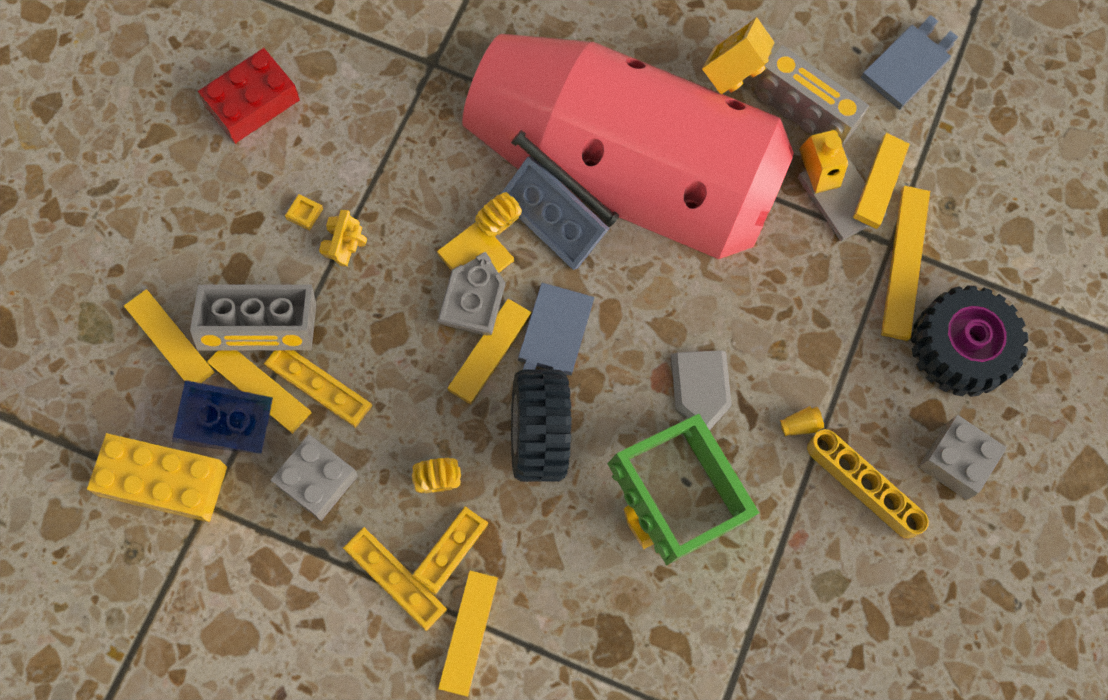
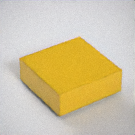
(304, 212)

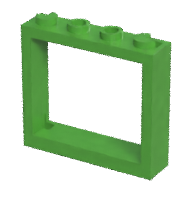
(717, 469)

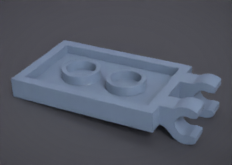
(909, 63)
(555, 329)

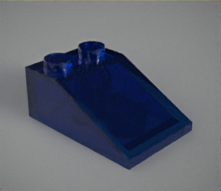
(222, 418)

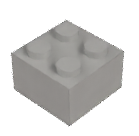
(962, 457)
(314, 477)

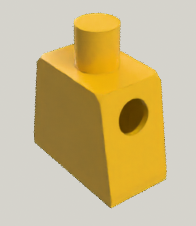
(824, 156)

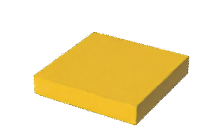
(471, 244)

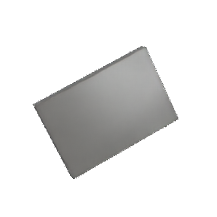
(840, 203)

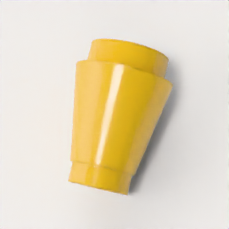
(803, 422)

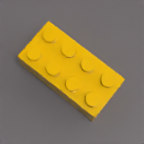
(157, 477)

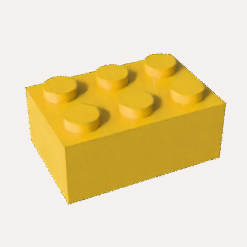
(739, 56)

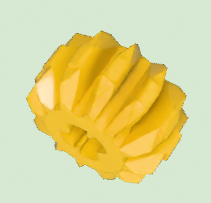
(498, 214)
(436, 475)

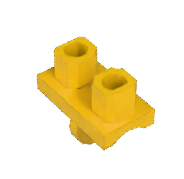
(345, 238)

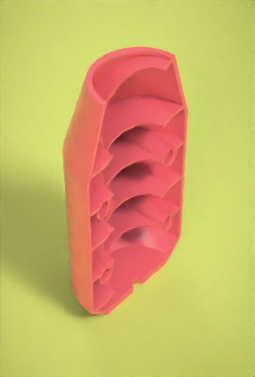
(634, 137)

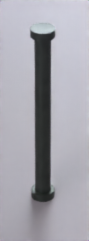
(609, 217)

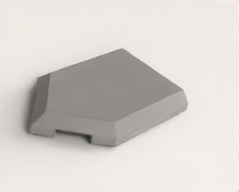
(473, 297)
(701, 384)

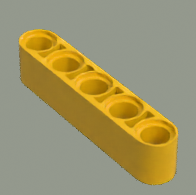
(880, 485)

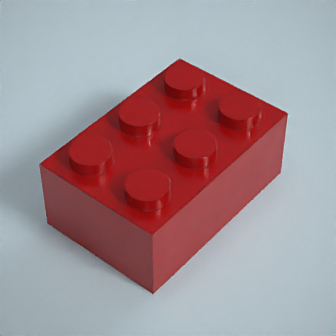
(249, 95)

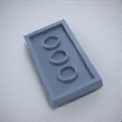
(555, 213)

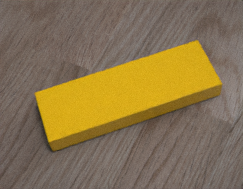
(450, 550)

